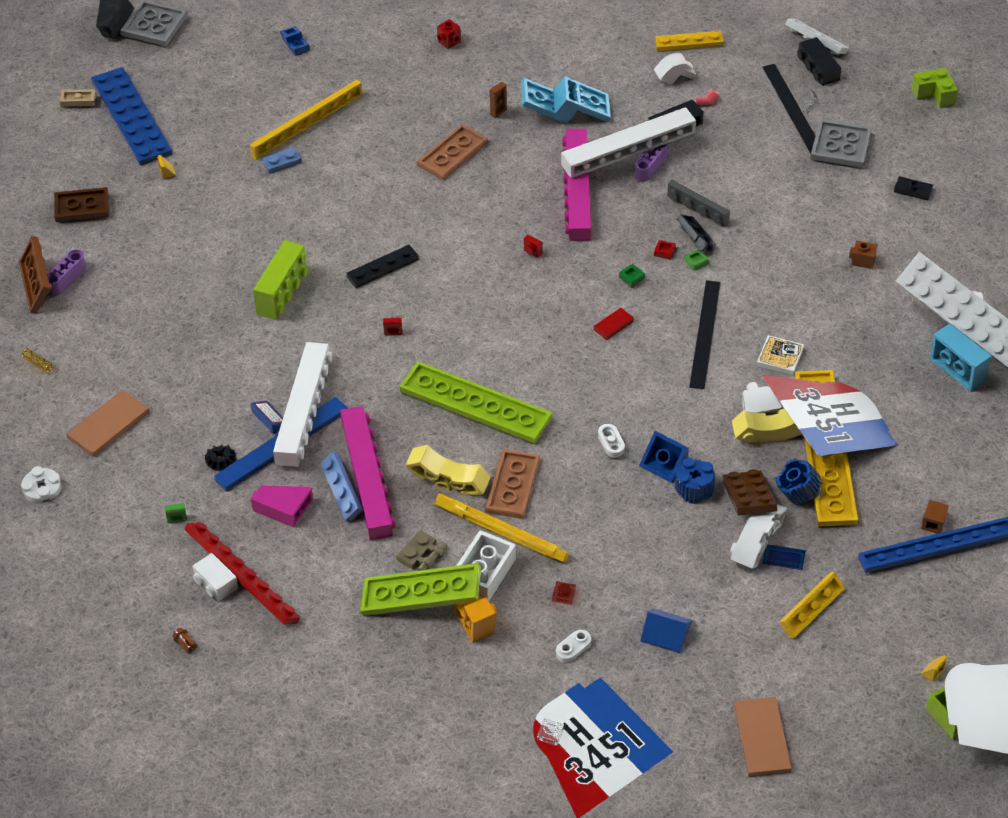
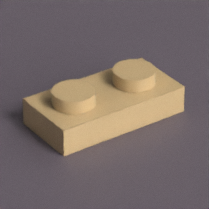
(78, 97)

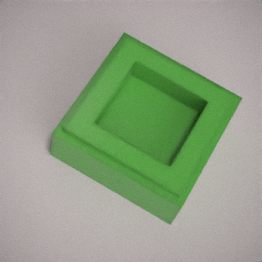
(696, 259)
(175, 513)

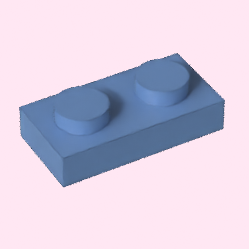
(281, 160)

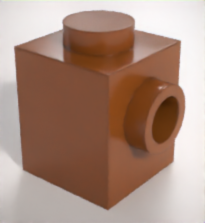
(863, 254)

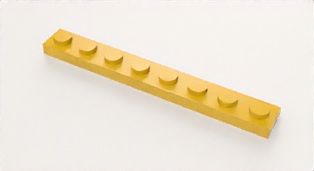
(306, 119)

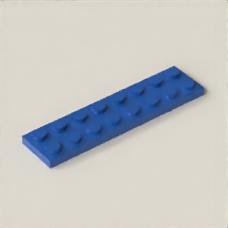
(131, 116)

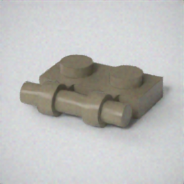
(417, 548)

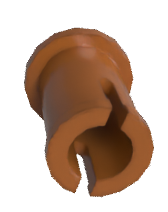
(181, 636)

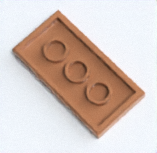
(452, 152)
(108, 423)
(512, 484)
(762, 737)

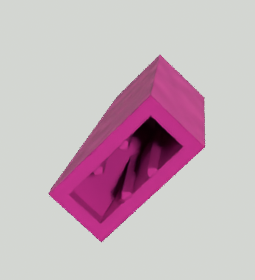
(282, 502)

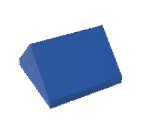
(663, 456)
(665, 630)

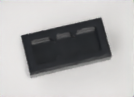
(913, 188)

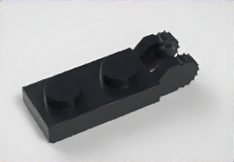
(696, 233)

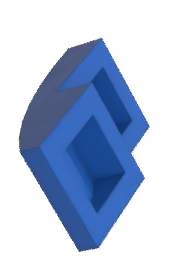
(294, 40)

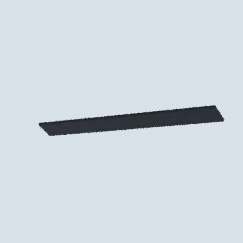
(790, 105)
(704, 335)

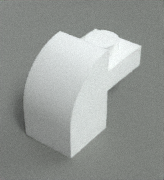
(672, 67)

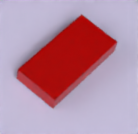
(613, 323)

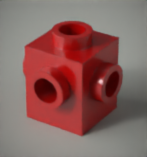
(449, 34)

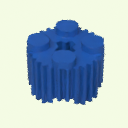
(694, 480)
(799, 481)

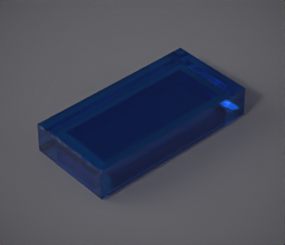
(784, 557)

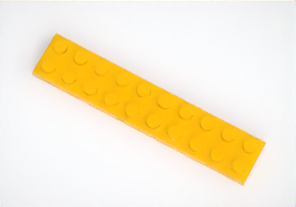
(836, 501)

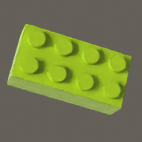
(280, 280)

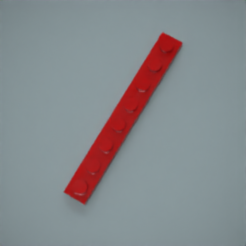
(244, 575)

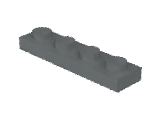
(698, 203)

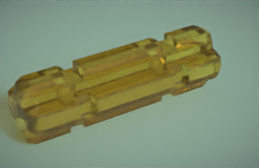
(37, 360)

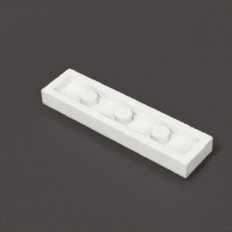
(808, 33)

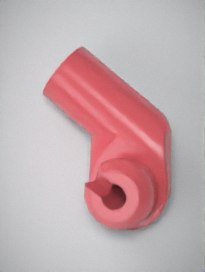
(709, 99)

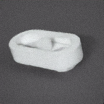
(611, 442)
(574, 645)

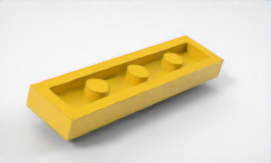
(689, 41)
(812, 605)

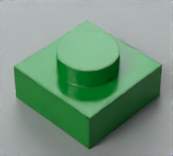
(632, 275)

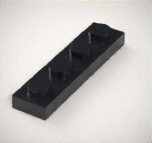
(382, 266)

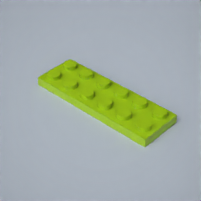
(421, 589)

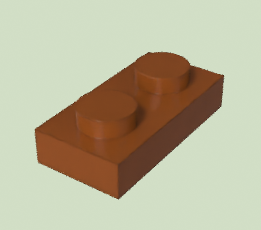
(498, 99)

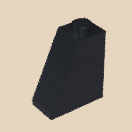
(113, 16)

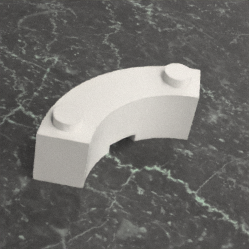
(753, 537)

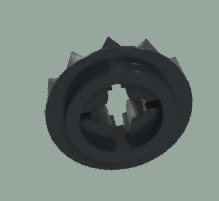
(221, 462)

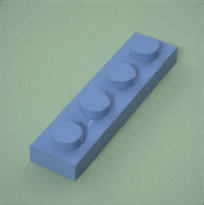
(341, 486)

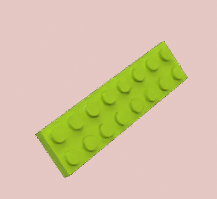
(476, 402)

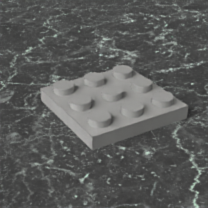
(154, 23)
(841, 143)

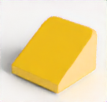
(165, 167)
(935, 668)

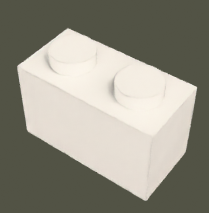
(214, 577)

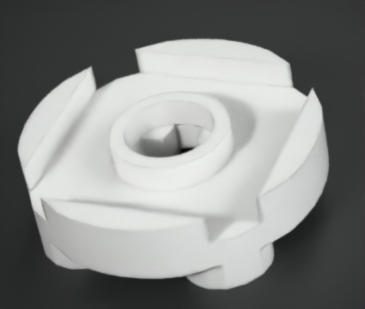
(41, 475)

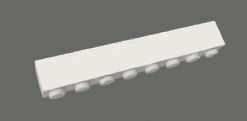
(628, 142)
(302, 404)

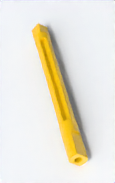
(501, 527)

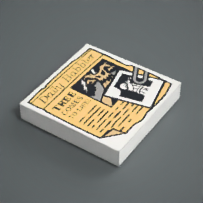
(780, 355)

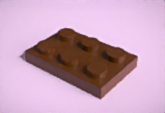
(81, 204)

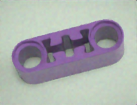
(649, 162)
(66, 271)

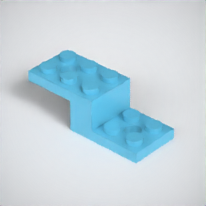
(565, 100)

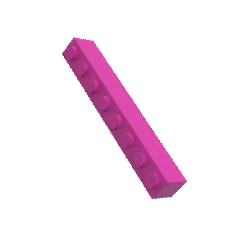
(578, 193)
(367, 474)

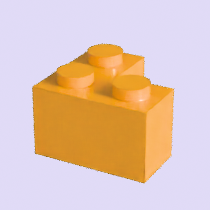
(477, 618)

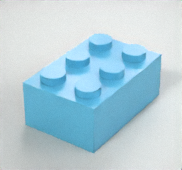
(960, 357)

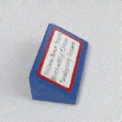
(267, 415)

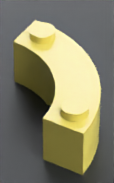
(761, 428)
(446, 473)

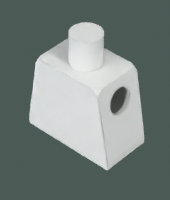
(760, 400)

